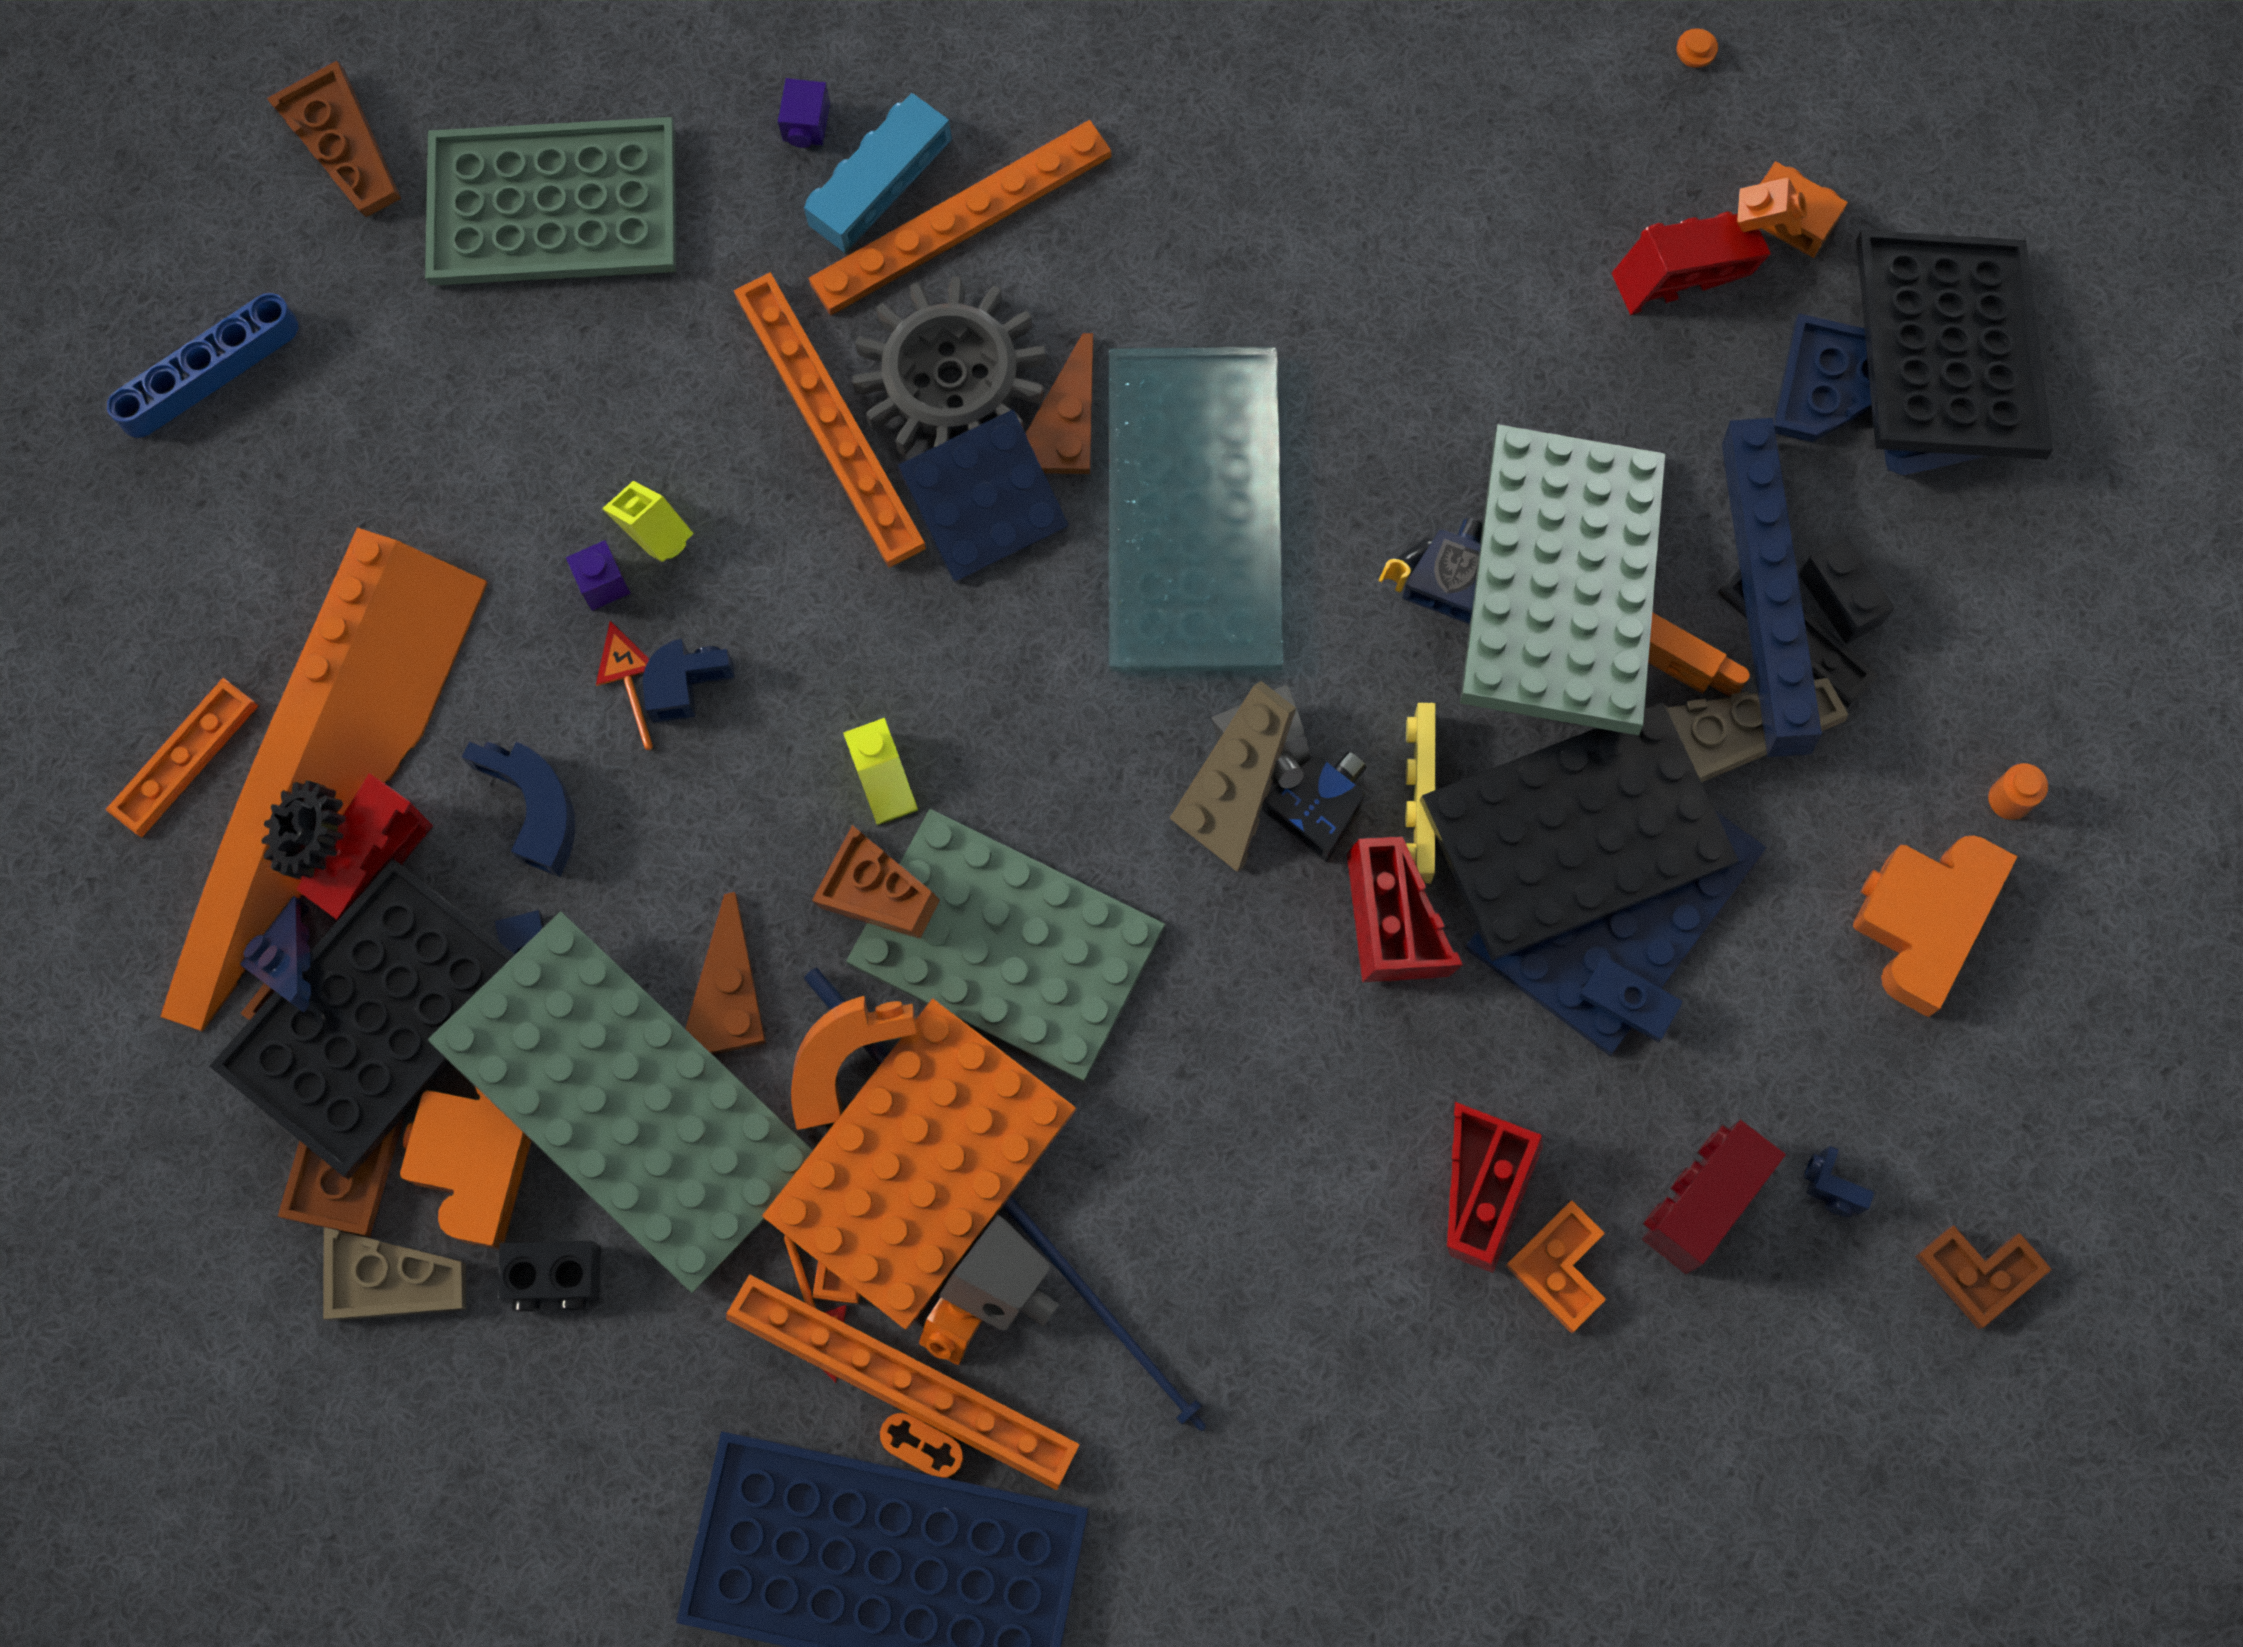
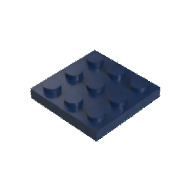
(982, 495)

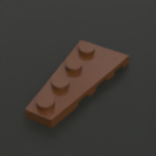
(336, 132)

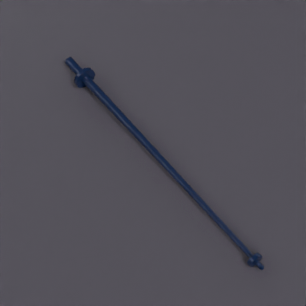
(879, 1052)

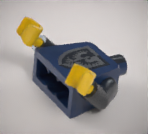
(1440, 571)

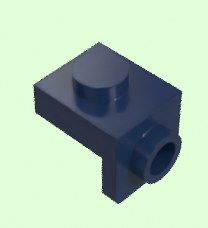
(1840, 1195)

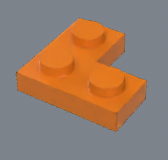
(1548, 1267)

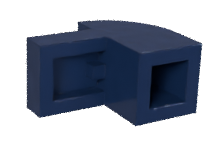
(671, 675)

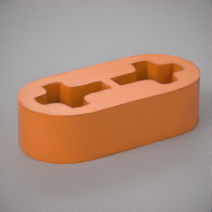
(916, 1456)

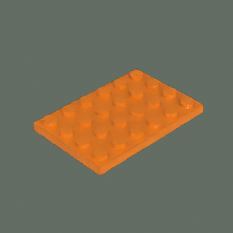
(919, 1164)

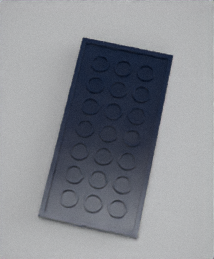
(874, 1555)

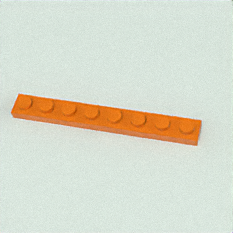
(959, 217)
(830, 420)
(903, 1382)

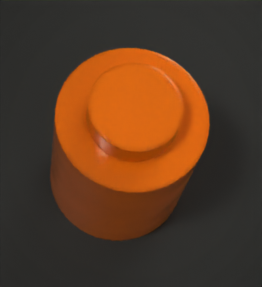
(2018, 791)

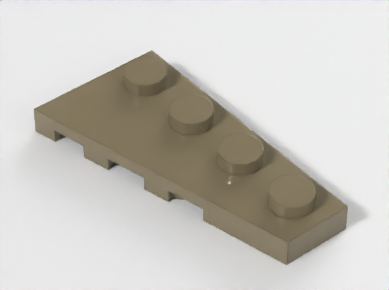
(1730, 729)
(1236, 777)

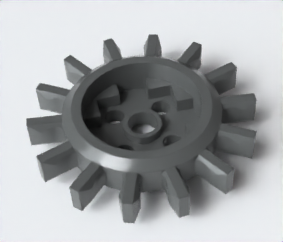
(915, 354)

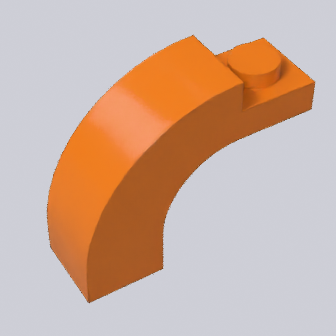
(828, 1043)

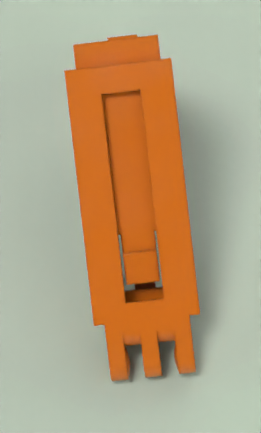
(1693, 659)

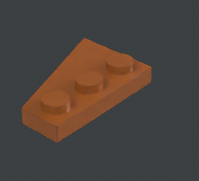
(875, 888)

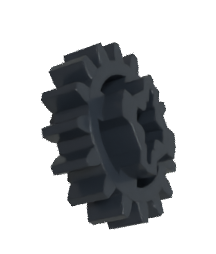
(303, 829)

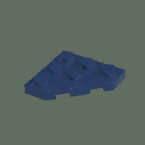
(1822, 379)

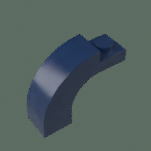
(550, 817)

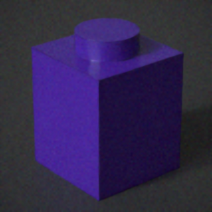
(803, 112)
(598, 575)

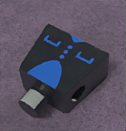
(1321, 804)

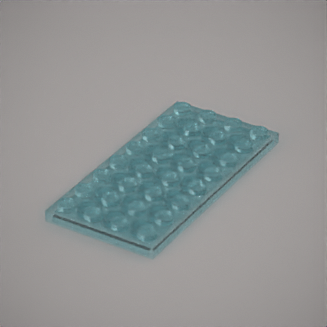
(1194, 510)

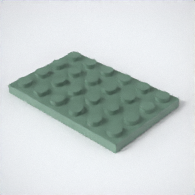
(550, 201)
(1013, 947)

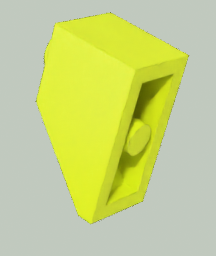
(649, 521)
(880, 771)

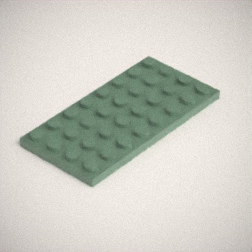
(1565, 580)
(623, 1100)

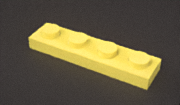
(1421, 774)

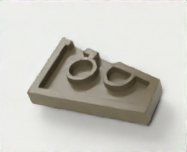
(386, 1280)

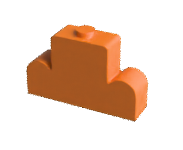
(1931, 915)
(469, 1152)

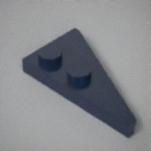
(283, 954)

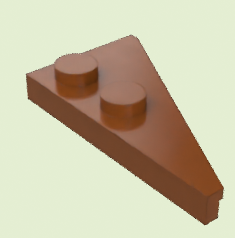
(1063, 423)
(726, 1003)

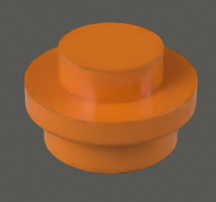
(1697, 48)

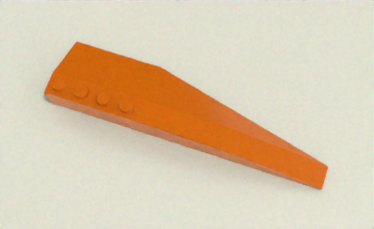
(346, 712)

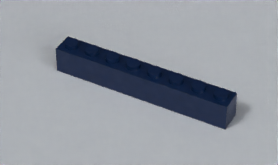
(1771, 588)

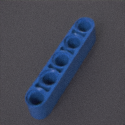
(183, 365)

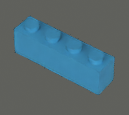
(877, 172)

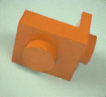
(1771, 205)
(948, 1331)

